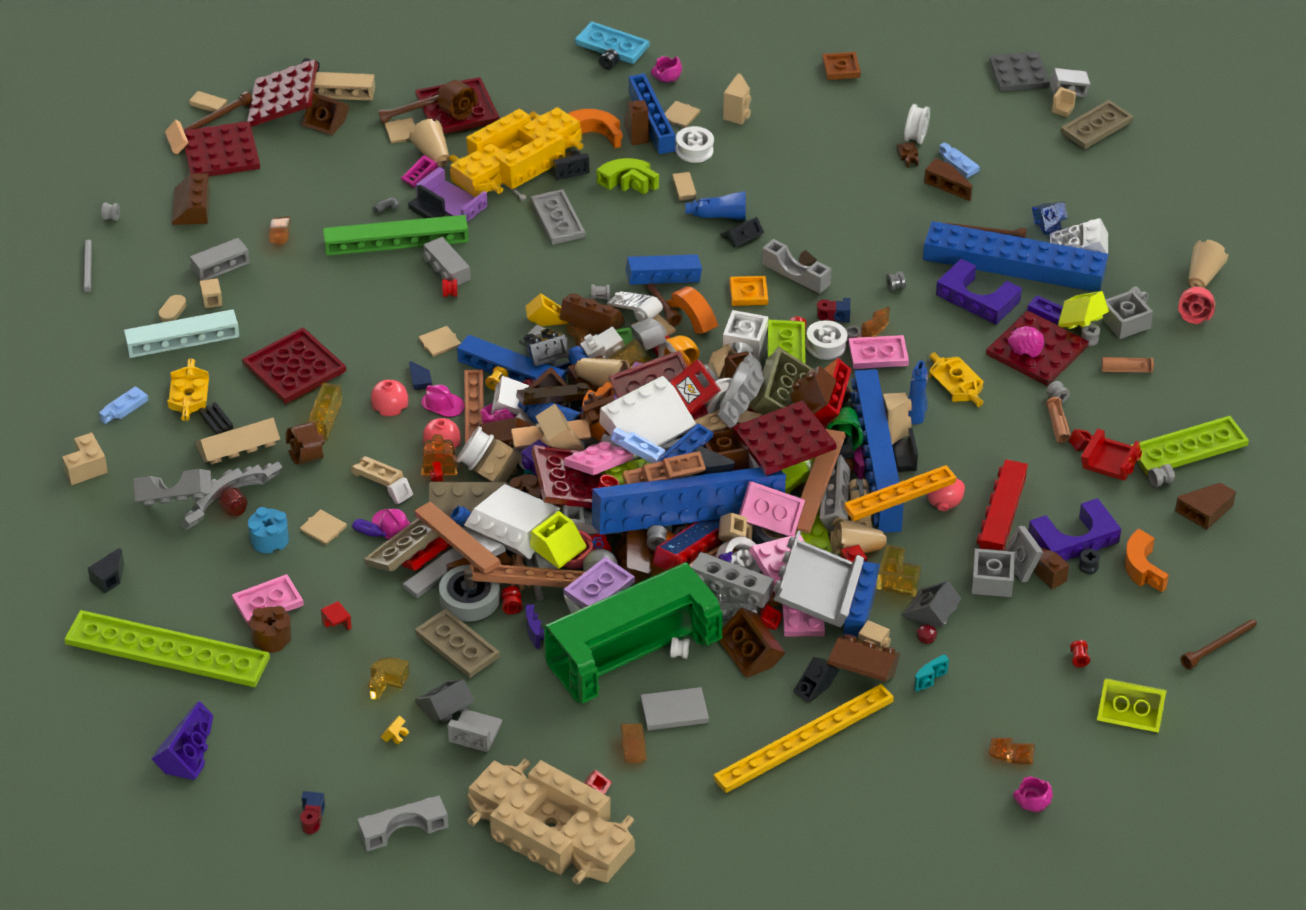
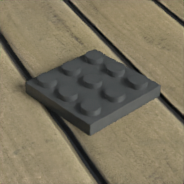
(1019, 71)

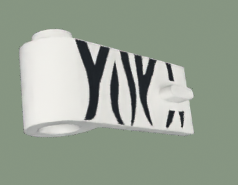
(643, 305)

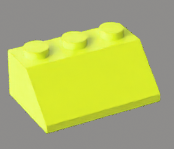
(1131, 705)

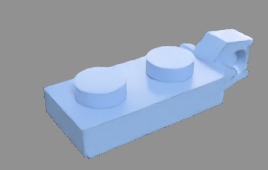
(958, 160)
(123, 405)
(637, 445)

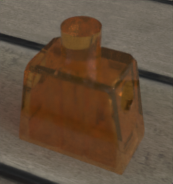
(439, 450)

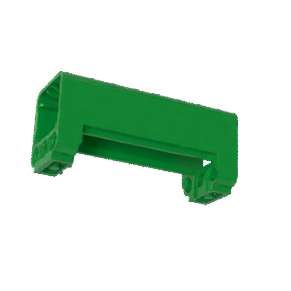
(629, 627)

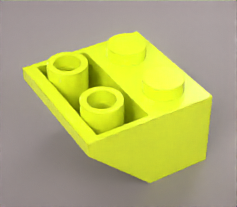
(1083, 309)
(557, 540)

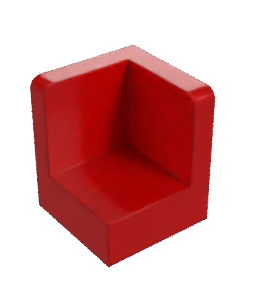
(335, 614)

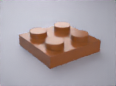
(841, 65)

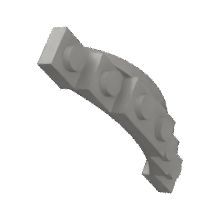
(741, 390)
(230, 479)

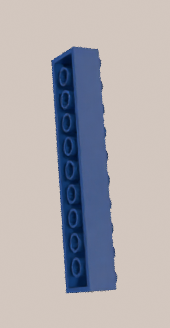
(1016, 256)
(876, 444)
(675, 499)

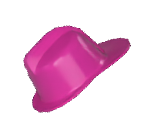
(441, 401)
(390, 521)

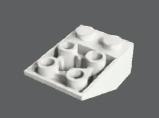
(1088, 236)

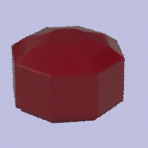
(926, 634)

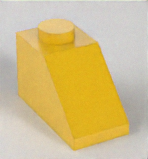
(544, 311)

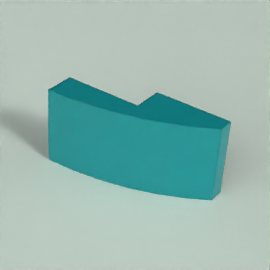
(933, 669)

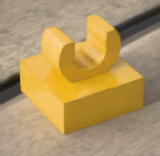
(394, 730)

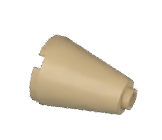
(431, 141)
(1206, 262)
(598, 370)
(852, 533)

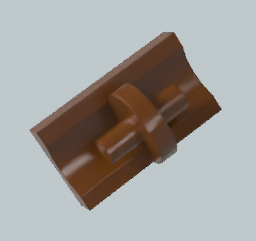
(592, 407)

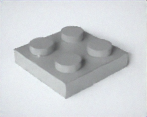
(1026, 553)

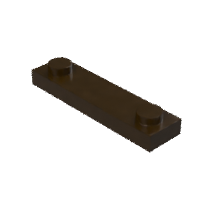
(555, 394)

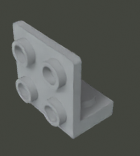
(474, 730)

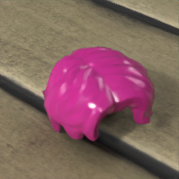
(667, 69)
(1027, 341)
(499, 415)
(1033, 794)

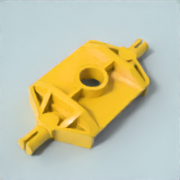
(185, 381)
(962, 387)

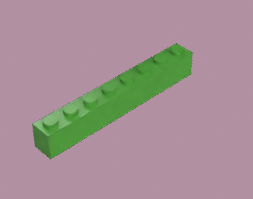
(394, 234)

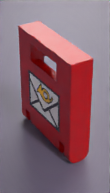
(690, 388)

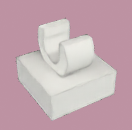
(592, 346)
(400, 490)

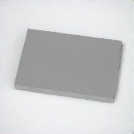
(674, 708)

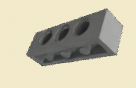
(836, 495)
(733, 580)

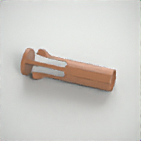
(1118, 364)
(1058, 419)

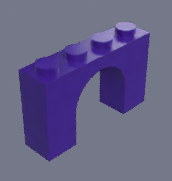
(990, 307)
(1100, 523)

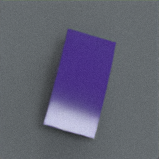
(534, 628)

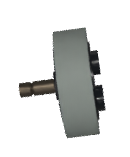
(468, 598)

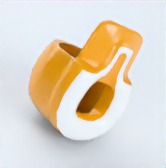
(686, 346)

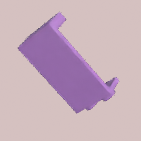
(456, 200)

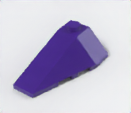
(185, 746)

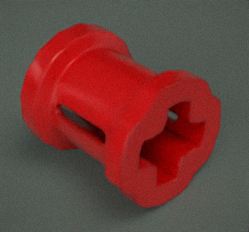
(1080, 655)

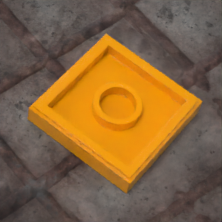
(748, 290)

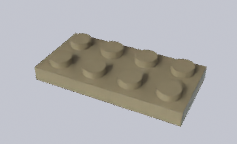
(1096, 124)
(467, 494)
(401, 546)
(457, 643)

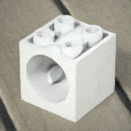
(747, 333)

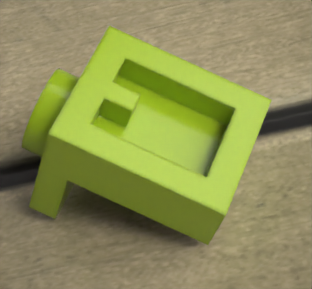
(634, 180)

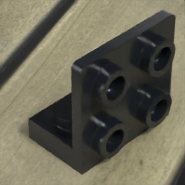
(570, 166)
(546, 346)

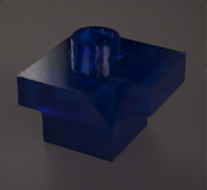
(1049, 216)

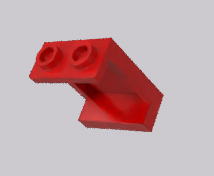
(1110, 456)

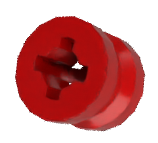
(449, 288)

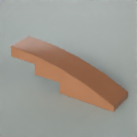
(669, 468)

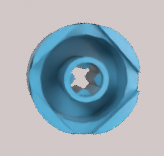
(268, 530)

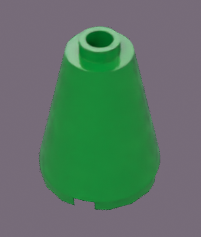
(848, 422)

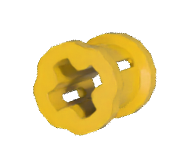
(495, 377)

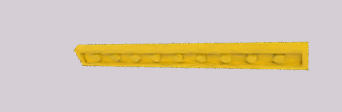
(803, 738)

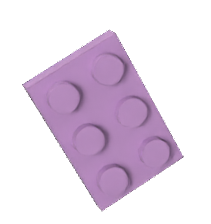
(598, 583)

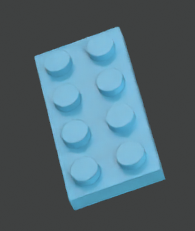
(600, 38)

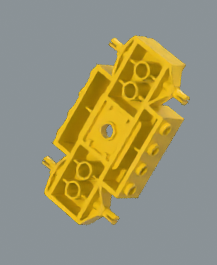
(514, 150)

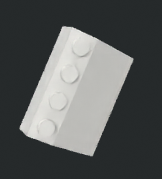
(649, 411)
(509, 518)

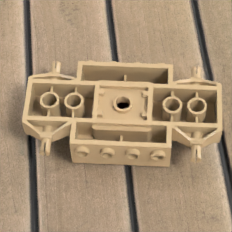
(524, 807)

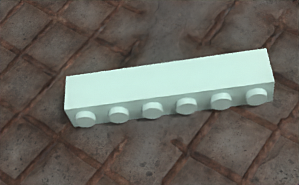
(181, 333)

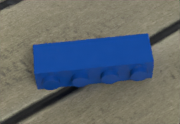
(663, 269)
(862, 599)

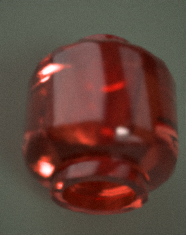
(233, 502)

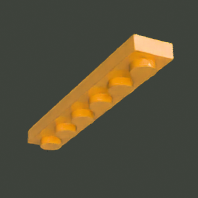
(900, 493)

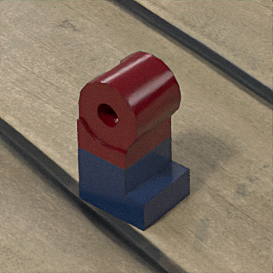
(834, 310)
(312, 815)

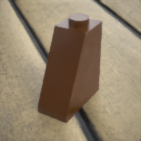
(637, 122)
(1206, 504)

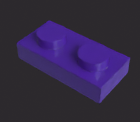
(1045, 309)

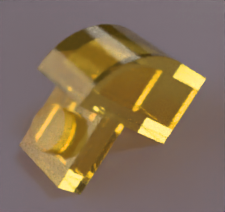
(388, 672)

